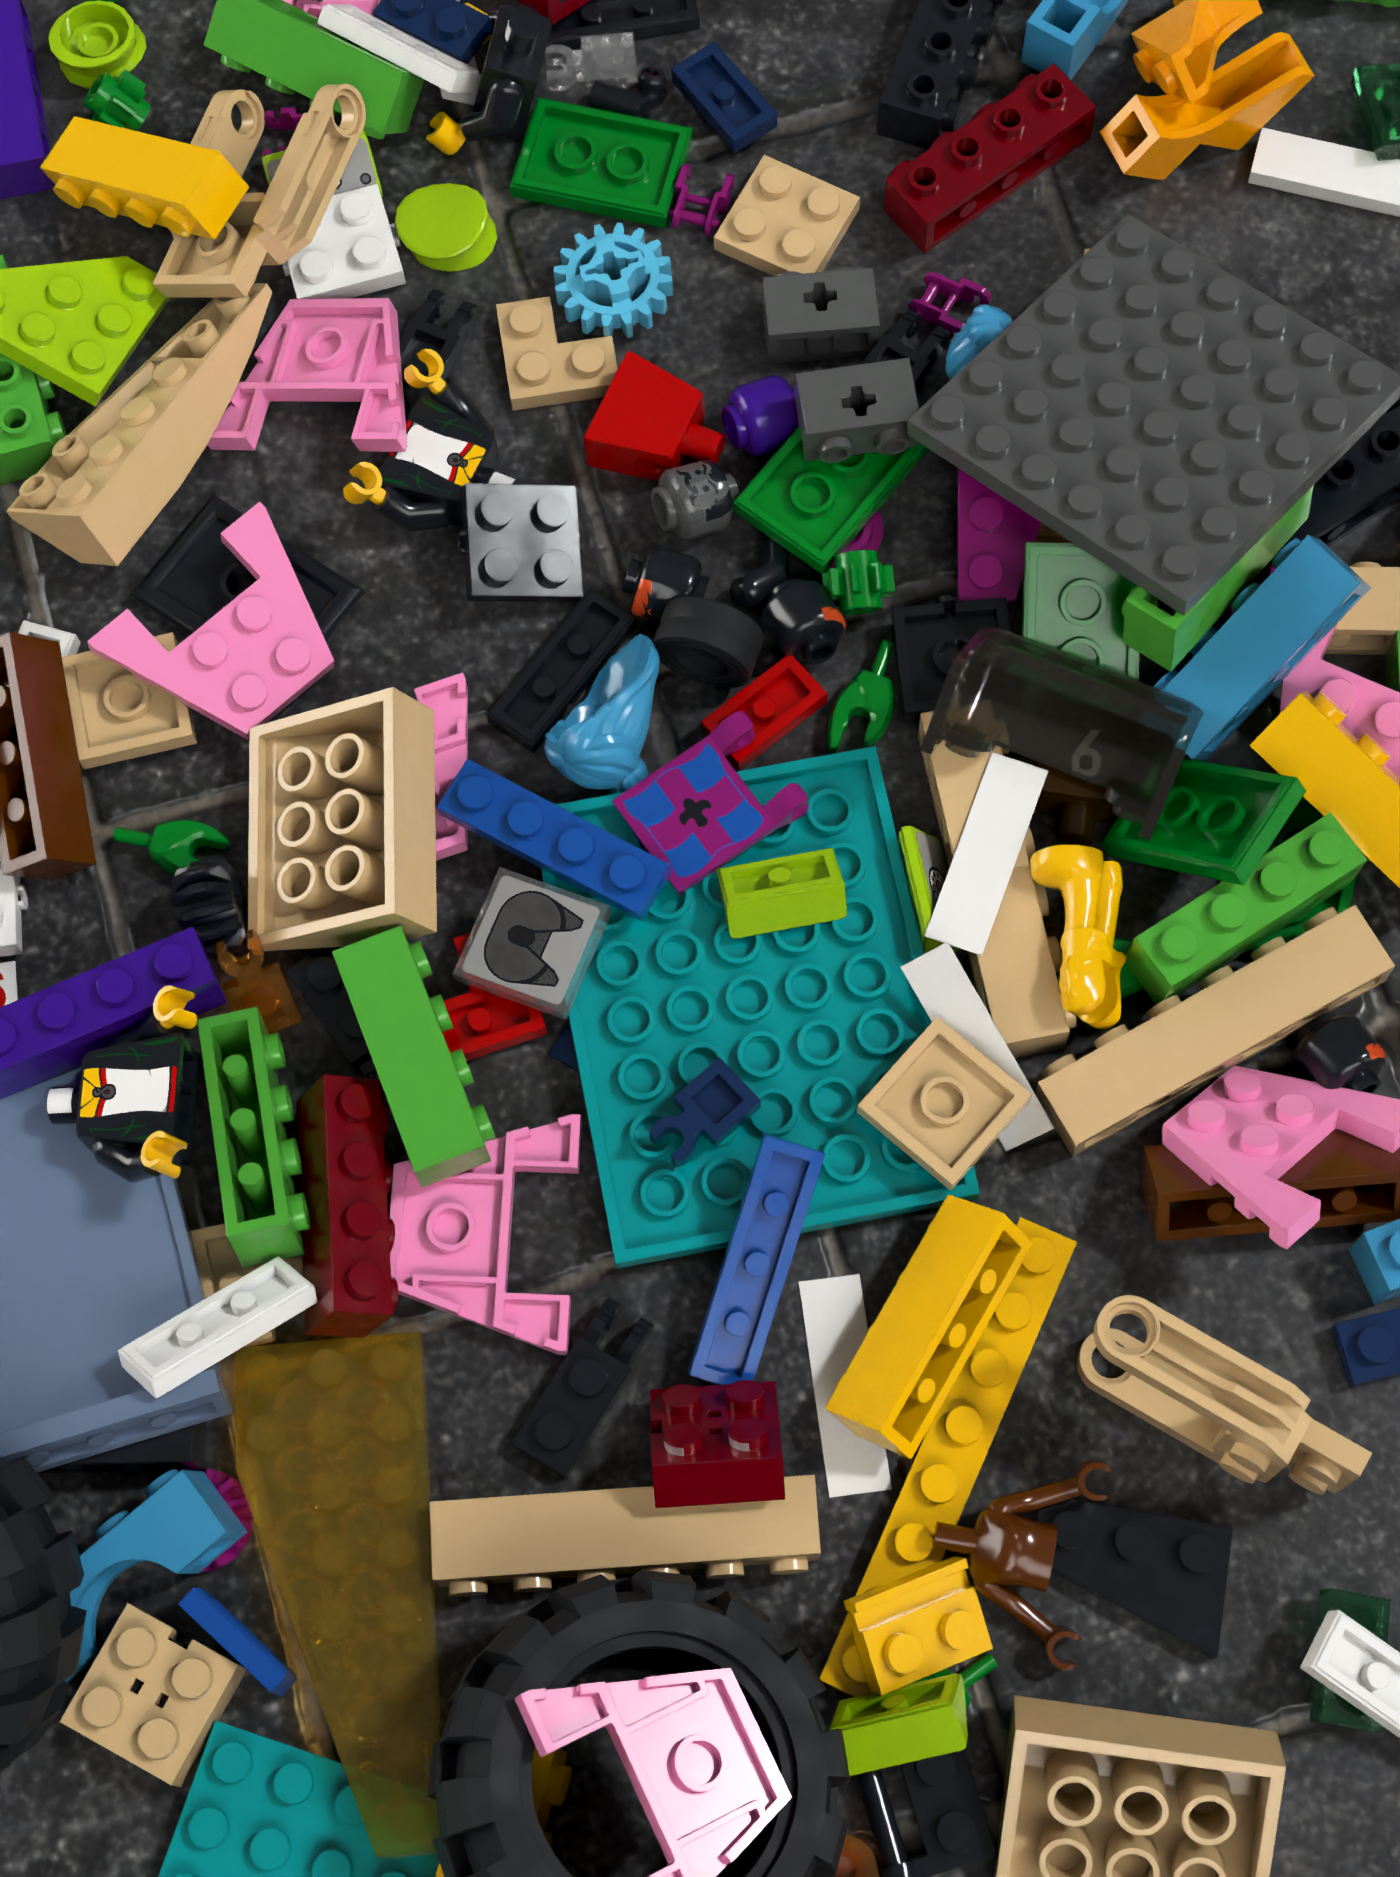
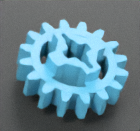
(613, 280)

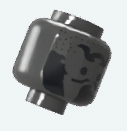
(694, 499)

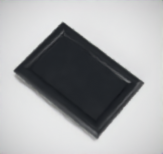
(203, 576)

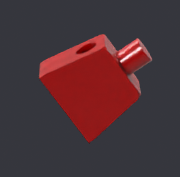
(649, 423)

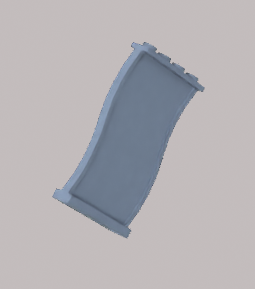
(80, 1278)

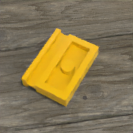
(918, 1625)

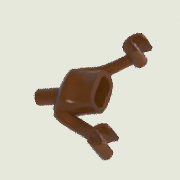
(1019, 1552)

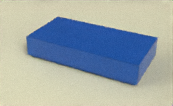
(238, 1641)

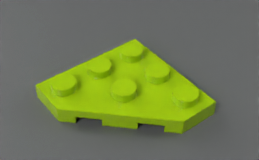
(77, 319)

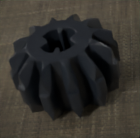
(213, 903)

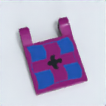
(700, 809)

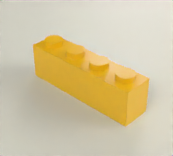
(144, 178)
(1338, 775)
(929, 1325)

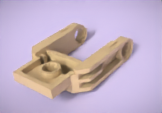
(273, 224)
(1216, 1401)

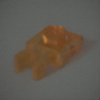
(258, 985)

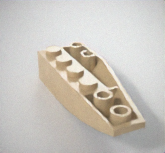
(143, 439)

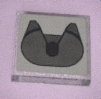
(532, 943)

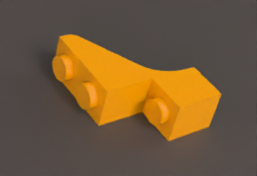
(1183, 43)
(1161, 131)

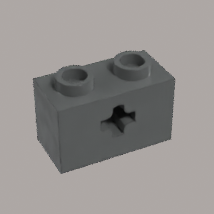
(820, 315)
(832, 398)

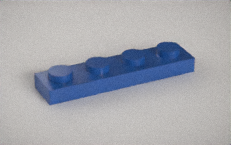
(554, 839)
(756, 1261)

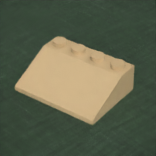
(343, 823)
(1135, 1795)

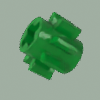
(118, 100)
(859, 582)

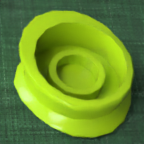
(96, 40)
(446, 227)

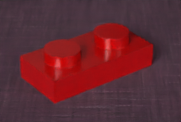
(774, 704)

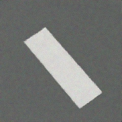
(986, 853)
(950, 996)
(834, 1333)

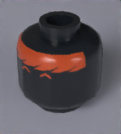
(660, 579)
(803, 621)
(1339, 1053)

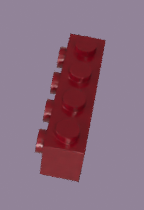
(988, 157)
(346, 1197)

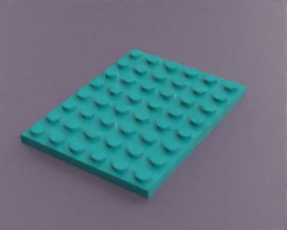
(792, 1011)

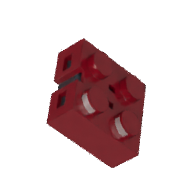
(716, 1444)

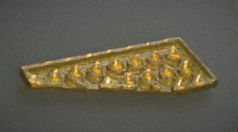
(343, 1511)

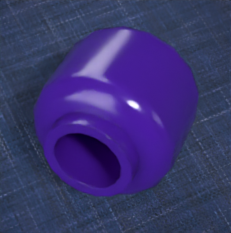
(760, 415)

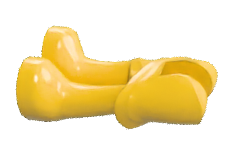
(1091, 901)

